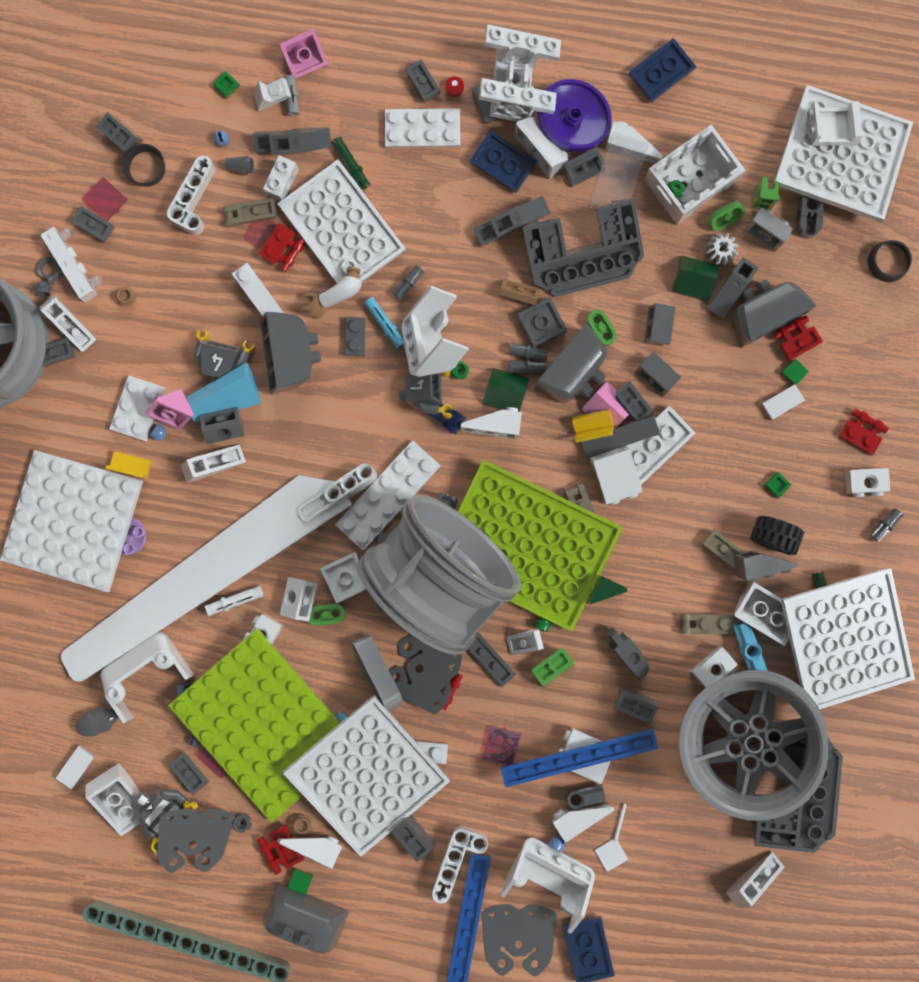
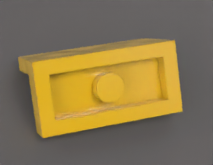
(593, 425)
(130, 465)

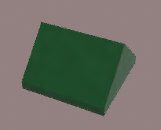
(695, 278)
(505, 390)
(605, 589)

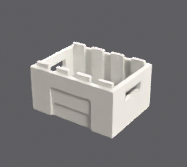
(701, 153)

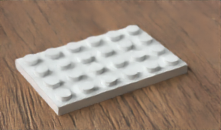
(341, 224)

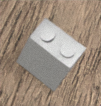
(769, 229)

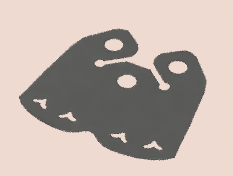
(435, 675)
(198, 828)
(519, 925)

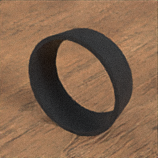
(134, 151)
(875, 269)

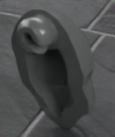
(96, 721)

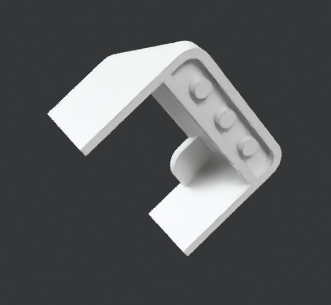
(421, 332)
(155, 648)
(556, 873)

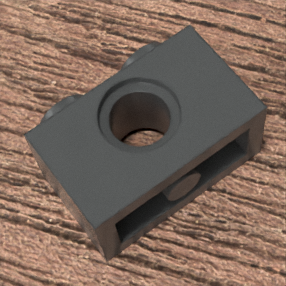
(222, 425)

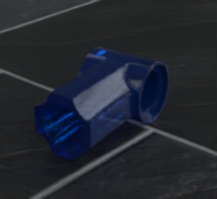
(452, 424)

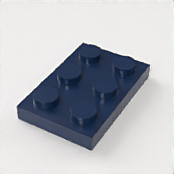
(662, 70)
(503, 161)
(589, 950)

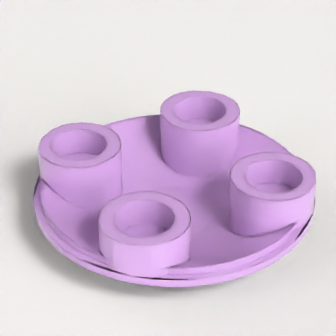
(135, 538)

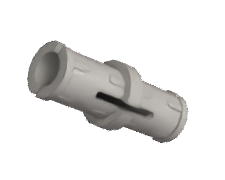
(292, 102)

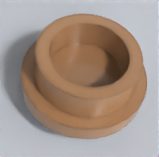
(126, 296)
(302, 825)

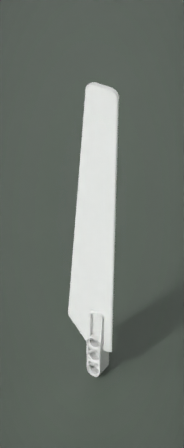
(236, 551)

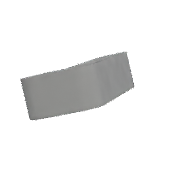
(377, 672)

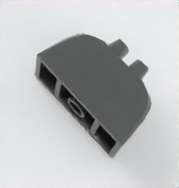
(769, 310)
(287, 350)
(575, 368)
(304, 919)

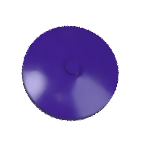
(579, 118)

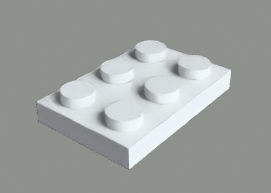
(134, 402)

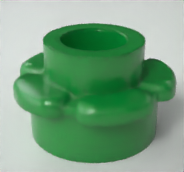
(681, 188)
(460, 375)
(543, 624)

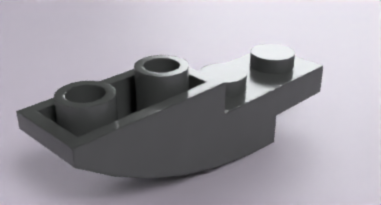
(292, 141)
(512, 220)

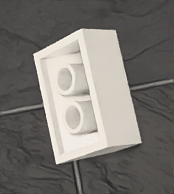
(539, 147)
(763, 612)

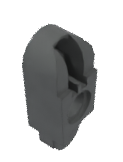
(807, 216)
(628, 653)

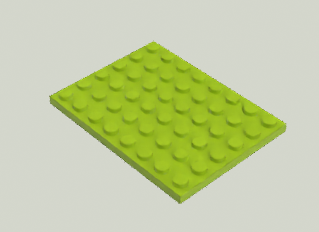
(546, 538)
(256, 720)

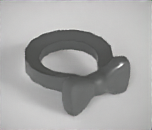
(50, 279)

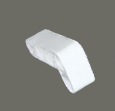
(194, 192)
(454, 864)

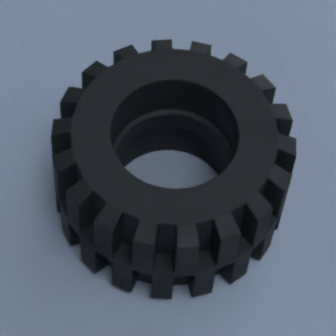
(777, 535)

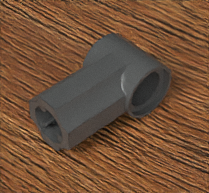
(587, 796)

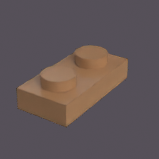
(519, 292)

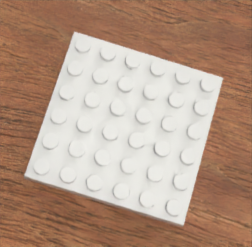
(845, 176)
(71, 521)
(848, 638)
(366, 775)

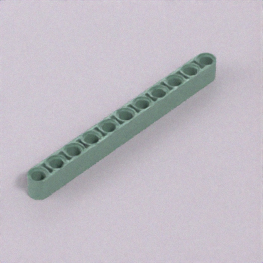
(177, 944)

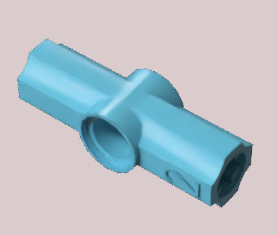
(746, 639)

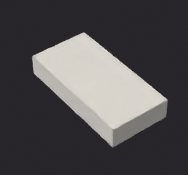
(783, 402)
(75, 767)

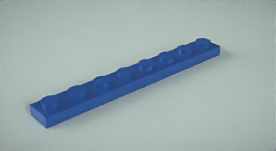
(579, 757)
(469, 918)

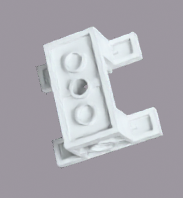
(515, 61)

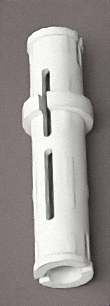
(234, 600)

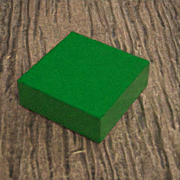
(226, 84)
(795, 372)
(777, 485)
(300, 881)

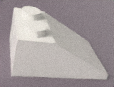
(499, 424)
(114, 798)

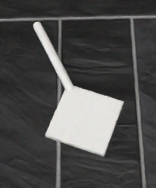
(611, 853)

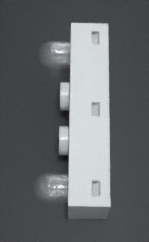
(71, 268)

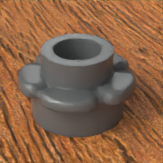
(42, 289)
(242, 827)

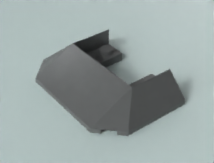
(590, 265)
(814, 820)

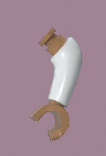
(340, 292)

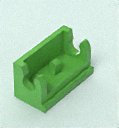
(764, 196)
(553, 667)

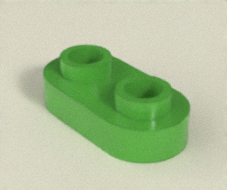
(725, 216)
(603, 327)
(326, 615)

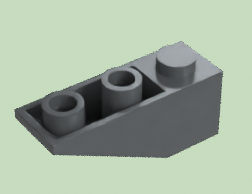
(733, 287)
(757, 565)

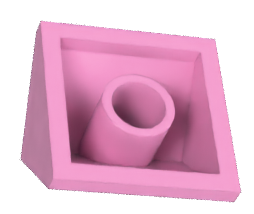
(303, 53)
(606, 399)
(171, 410)

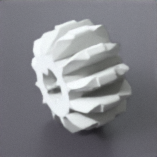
(718, 242)

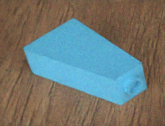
(227, 392)

